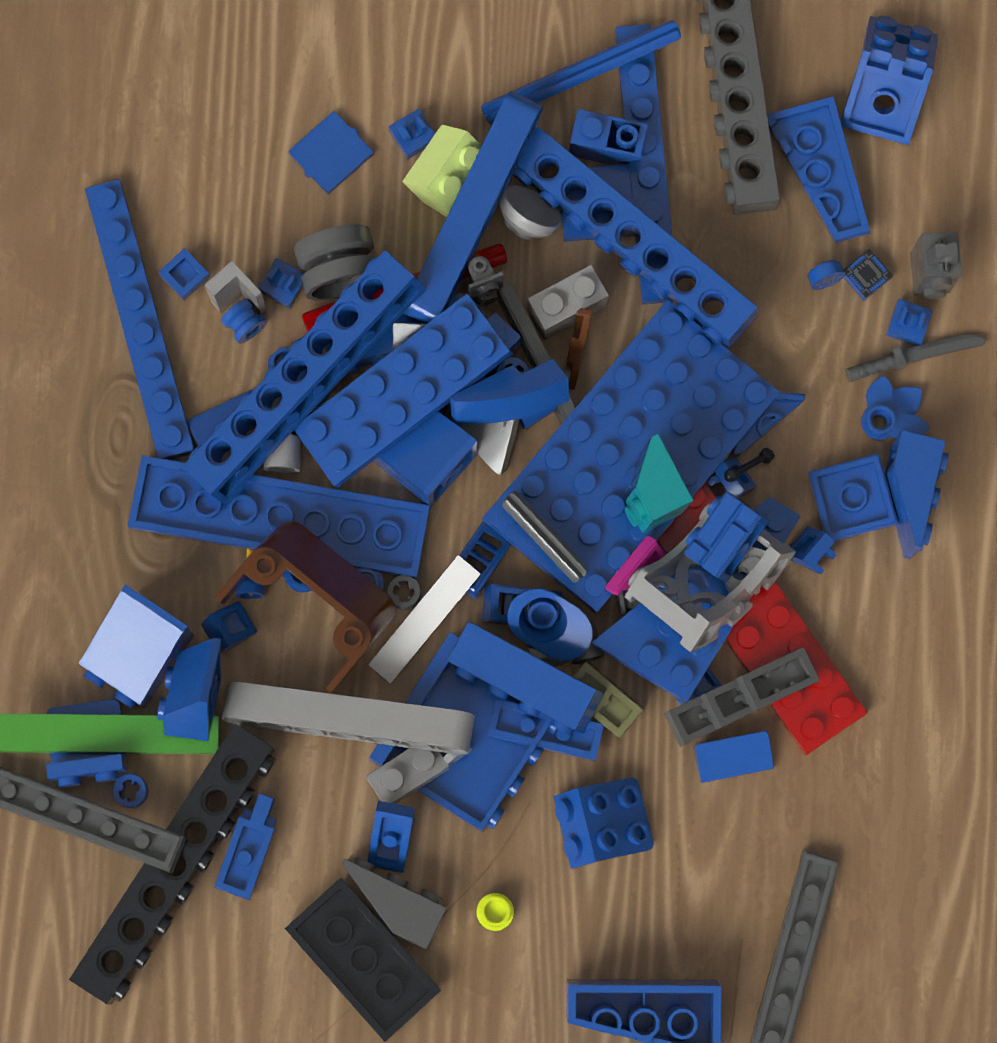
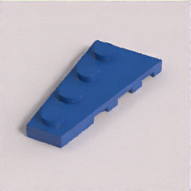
(820, 157)

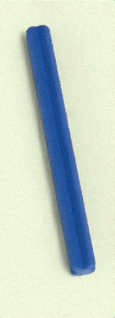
(591, 66)

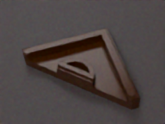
(577, 346)

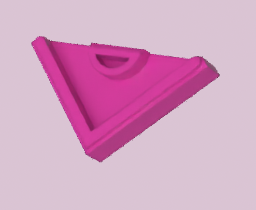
(644, 555)

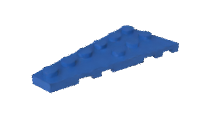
(654, 648)

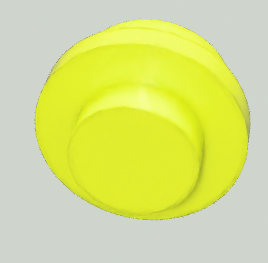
(495, 911)

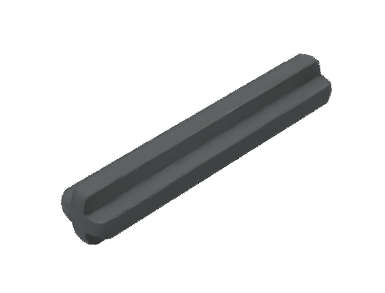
(545, 536)

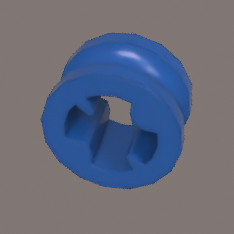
(120, 786)

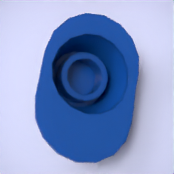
(550, 624)

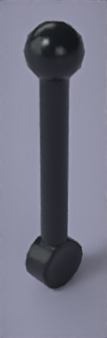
(765, 456)

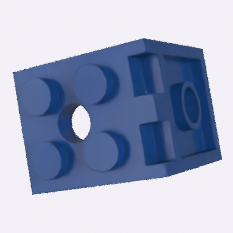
(893, 63)

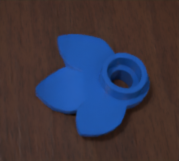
(895, 408)

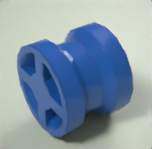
(243, 321)

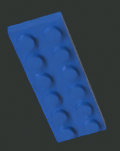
(402, 390)

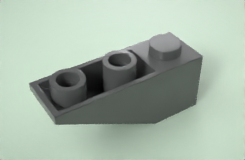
(403, 911)

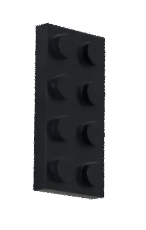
(362, 959)

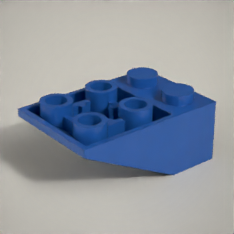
(911, 477)

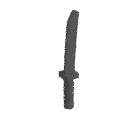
(900, 358)

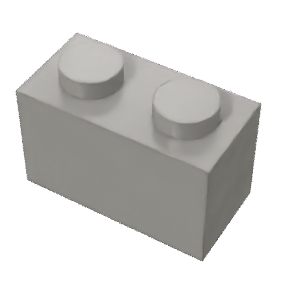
(558, 304)

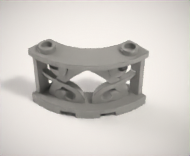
(695, 623)

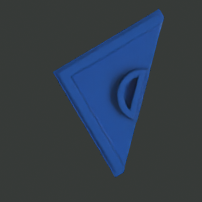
(774, 413)

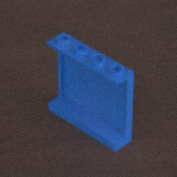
(492, 768)

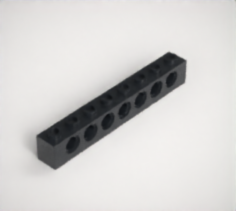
(91, 972)

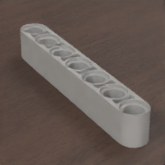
(349, 718)

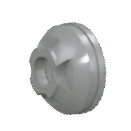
(527, 213)

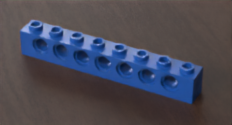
(600, 196)
(322, 375)

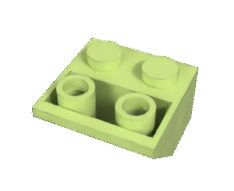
(443, 168)

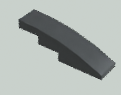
(741, 697)

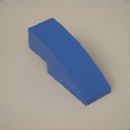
(511, 395)

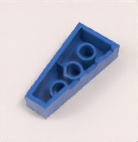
(647, 1009)

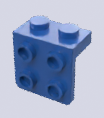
(72, 767)
(603, 822)

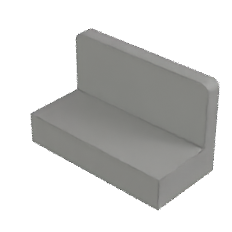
(229, 286)

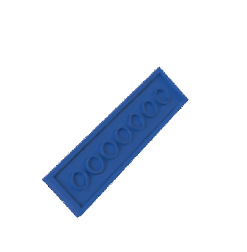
(359, 527)

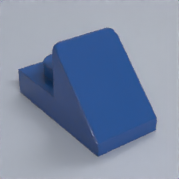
(391, 836)

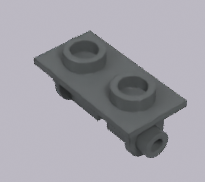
(483, 283)

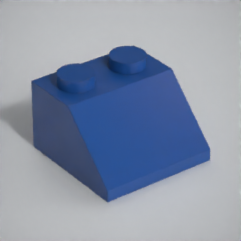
(192, 691)

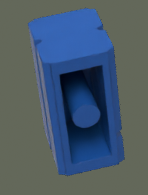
(725, 536)

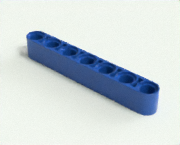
(475, 205)

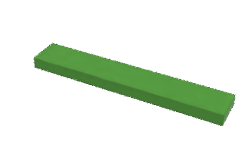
(97, 735)

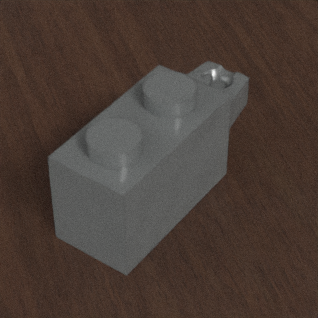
(935, 264)

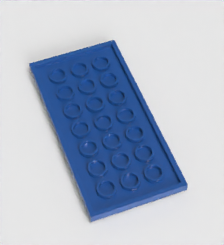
(578, 482)

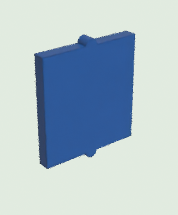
(331, 152)

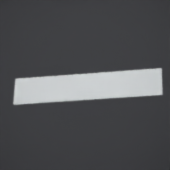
(424, 619)

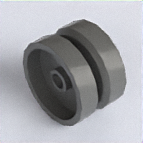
(333, 259)

